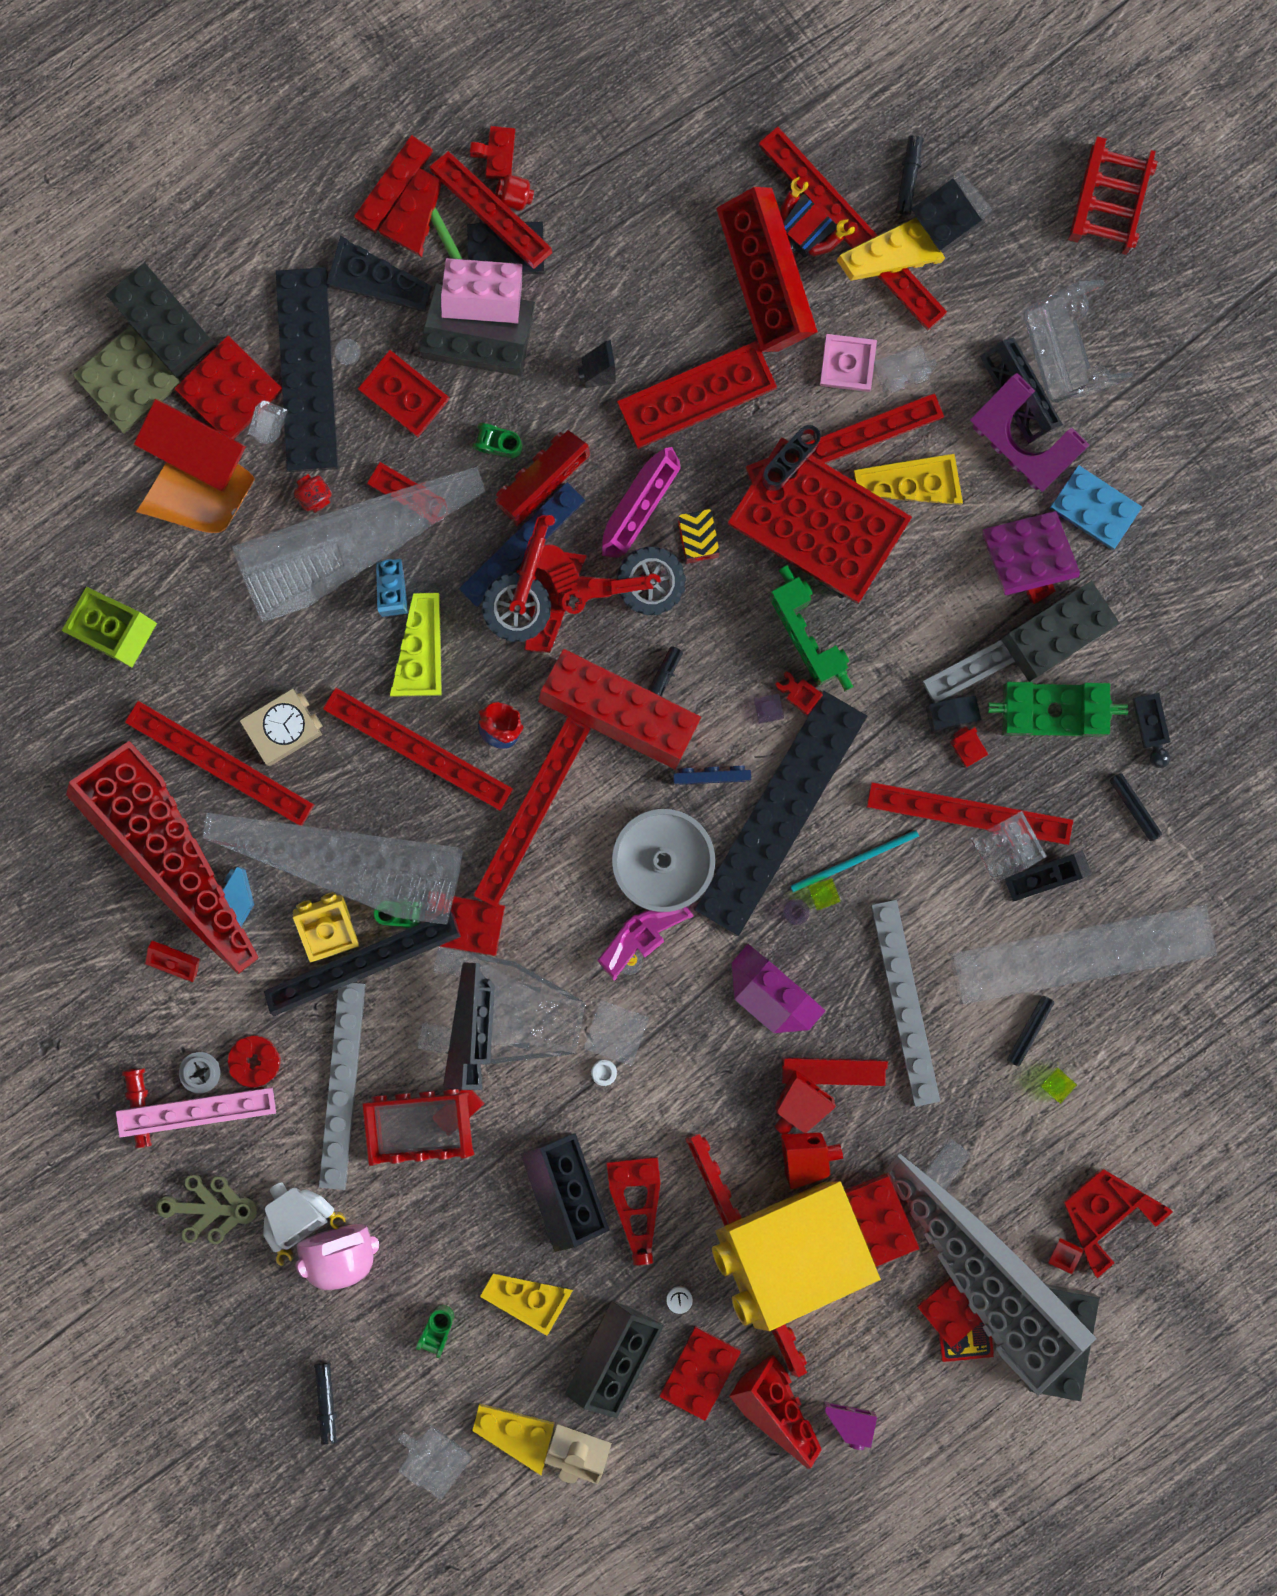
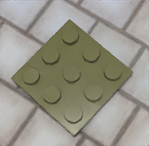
(126, 379)

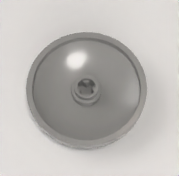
(663, 860)

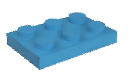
(1095, 507)

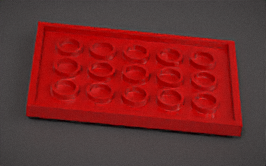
(822, 524)

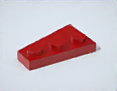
(411, 215)

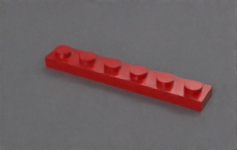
(491, 209)

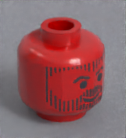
(312, 493)

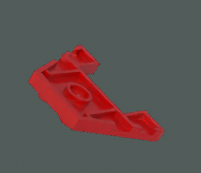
(1102, 1205)

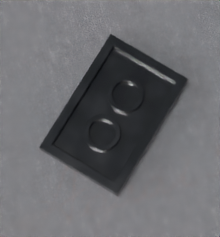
(488, 246)

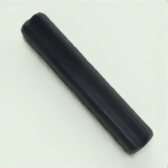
(1135, 807)
(1030, 1031)

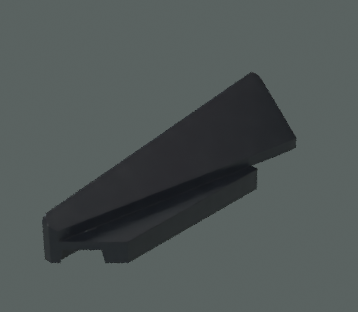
(470, 1030)

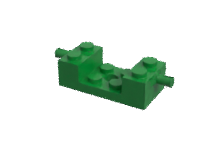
(787, 602)
(1084, 709)

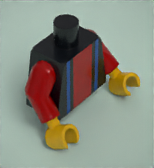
(808, 226)

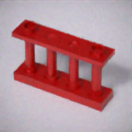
(1094, 178)

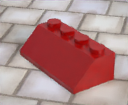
(543, 476)

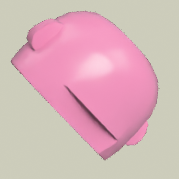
(337, 1256)

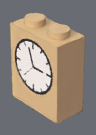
(282, 727)

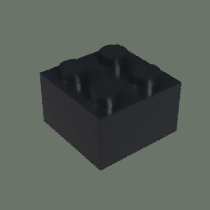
(948, 215)

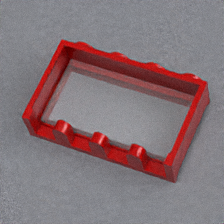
(417, 1127)

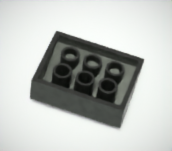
(476, 342)

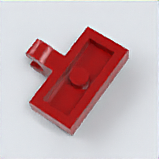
(498, 153)

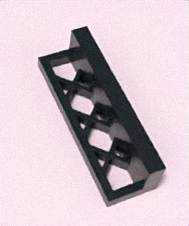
(1037, 403)

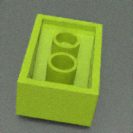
(109, 626)

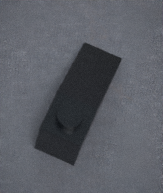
(598, 366)
(1048, 876)

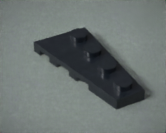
(369, 276)

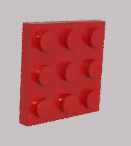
(228, 388)

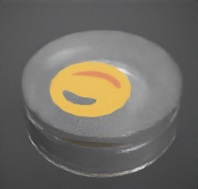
(633, 965)

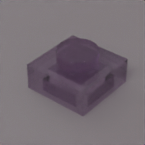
(768, 709)

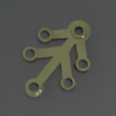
(210, 1208)

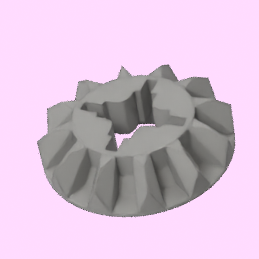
(188, 1069)

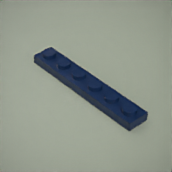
(511, 554)

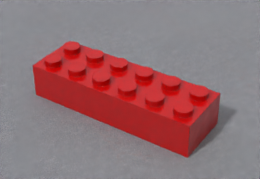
(766, 269)
(619, 709)

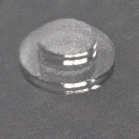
(347, 351)

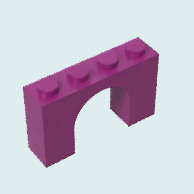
(994, 422)

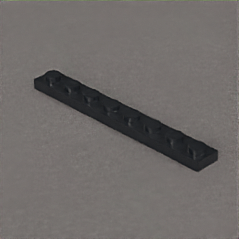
(359, 965)

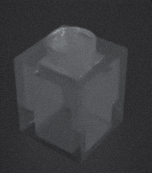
(267, 422)

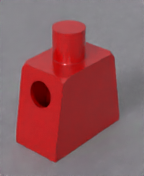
(802, 1104)
(807, 1158)

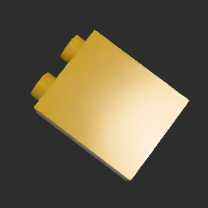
(794, 1256)

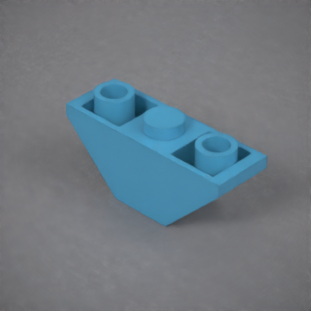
(391, 588)
(238, 893)

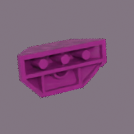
(771, 994)

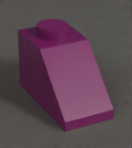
(853, 1424)

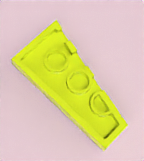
(420, 655)

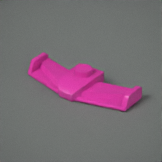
(639, 934)

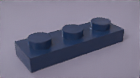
(712, 775)

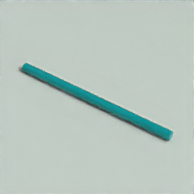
(853, 861)

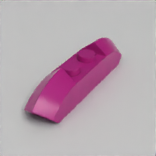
(639, 502)

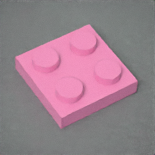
(848, 362)

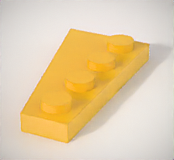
(916, 480)

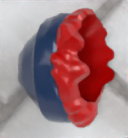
(499, 725)

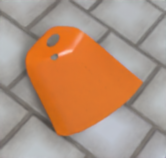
(194, 503)

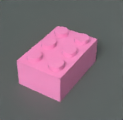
(481, 290)

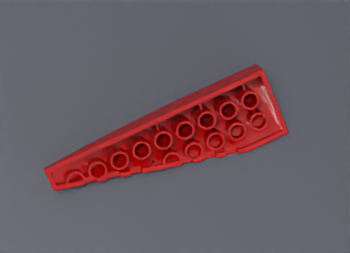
(142, 823)

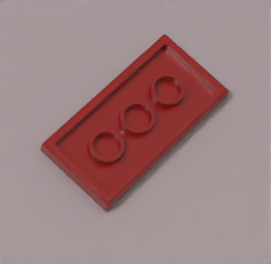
(189, 445)

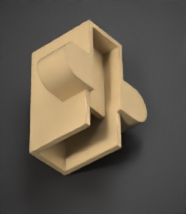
(577, 1455)

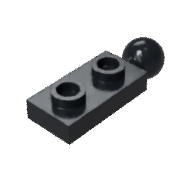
(1153, 727)

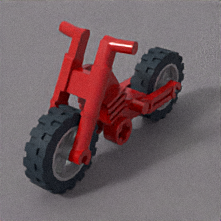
(567, 581)

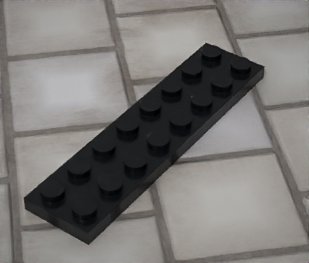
(307, 369)

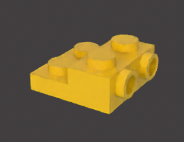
(325, 927)

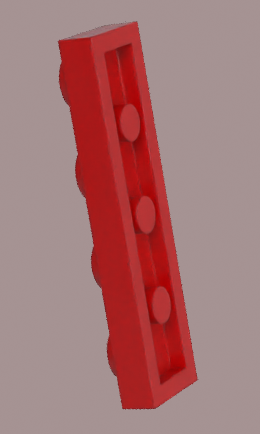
(393, 183)

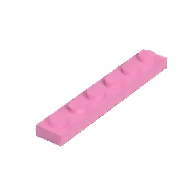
(195, 1112)

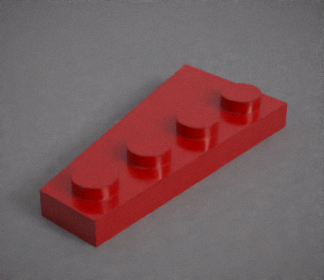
(545, 639)

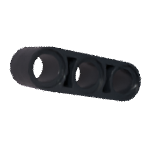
(796, 447)

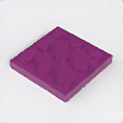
(1030, 553)

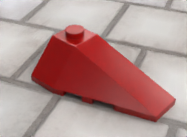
(770, 1404)

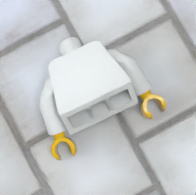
(294, 1217)

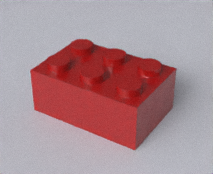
(882, 1219)

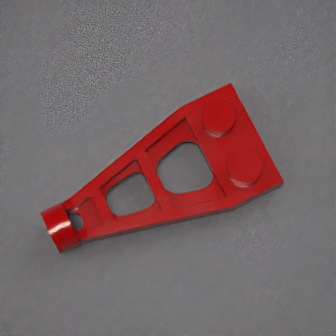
(636, 1173)

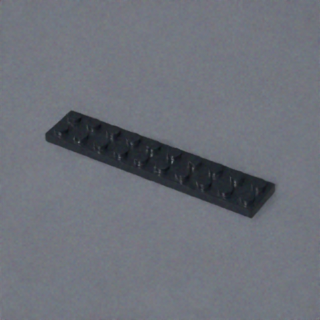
(781, 813)

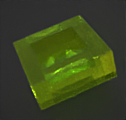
(824, 894)
(1058, 1085)

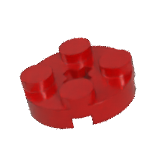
(261, 1074)

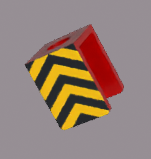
(698, 536)

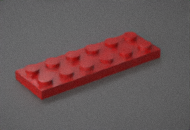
(697, 395)

